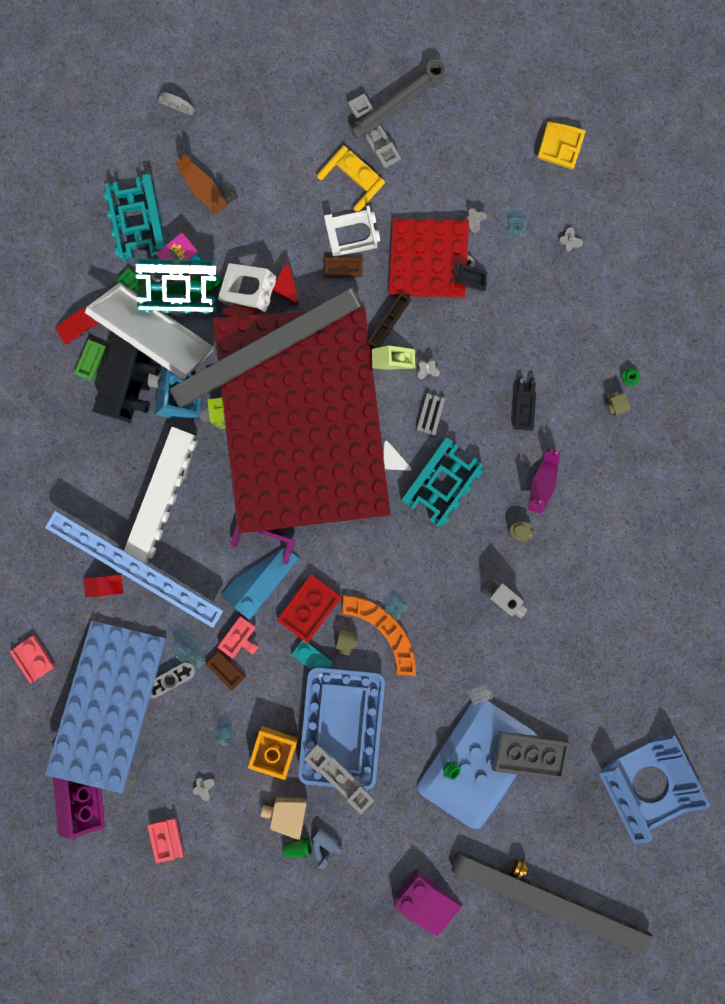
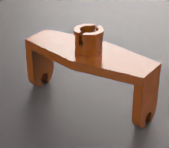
(201, 185)

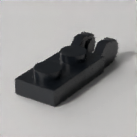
(525, 406)

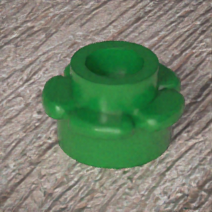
(626, 376)
(451, 770)

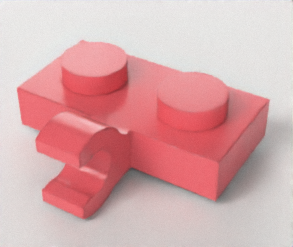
(238, 638)

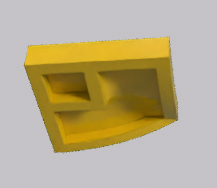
(561, 144)

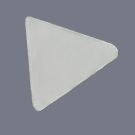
(393, 460)

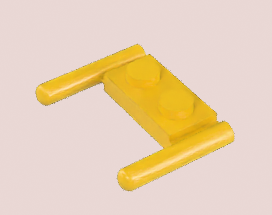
(357, 171)

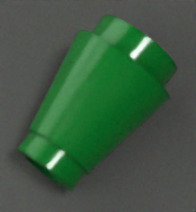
(297, 849)

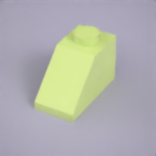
(393, 358)

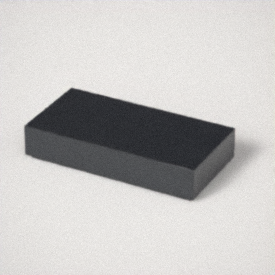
(470, 277)

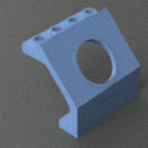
(682, 794)

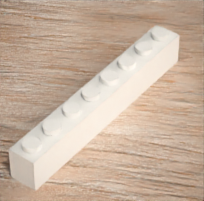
(160, 494)

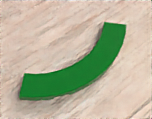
(138, 286)

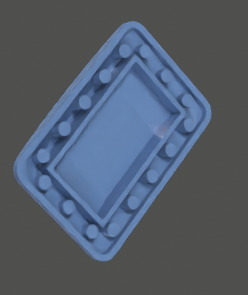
(345, 720)
(472, 746)

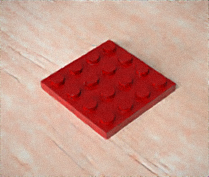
(426, 257)

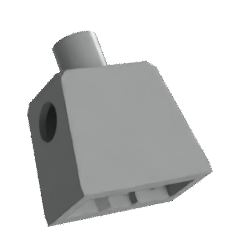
(504, 598)

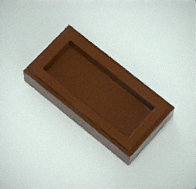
(343, 266)
(225, 670)

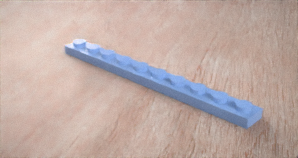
(134, 569)

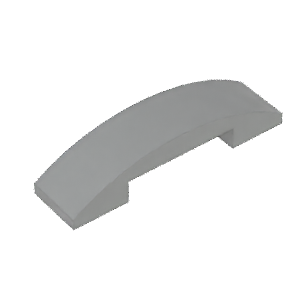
(376, 139)
(340, 778)

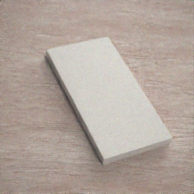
(150, 332)

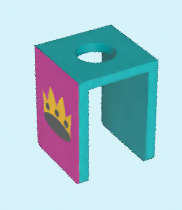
(180, 249)

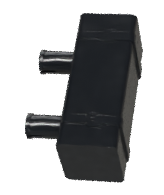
(123, 382)

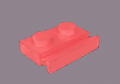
(32, 659)
(165, 840)

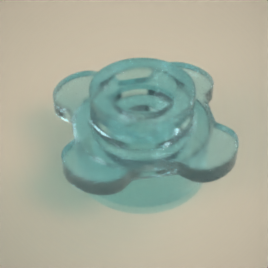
(517, 222)
(396, 603)
(224, 736)

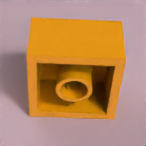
(273, 753)

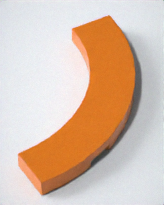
(388, 627)

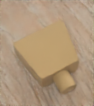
(286, 815)

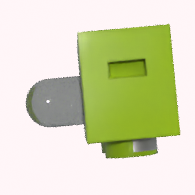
(214, 414)

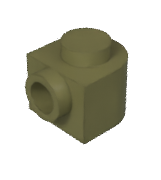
(617, 404)
(520, 531)
(346, 641)

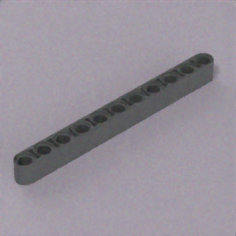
(265, 348)
(552, 902)

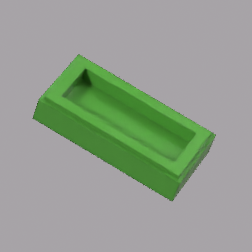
(90, 360)

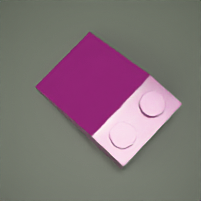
(426, 903)

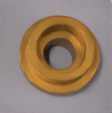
(519, 868)

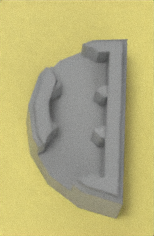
(175, 103)

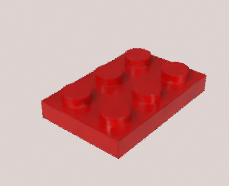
(309, 608)

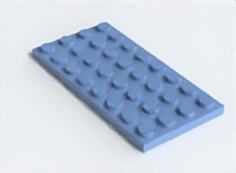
(106, 707)

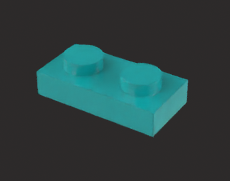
(311, 656)

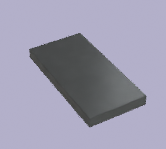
(530, 755)

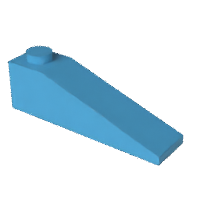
(166, 404)
(255, 585)

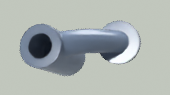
(326, 841)

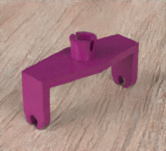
(544, 482)
(236, 537)

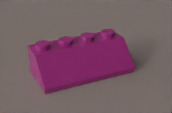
(77, 808)

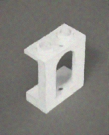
(359, 217)
(232, 281)

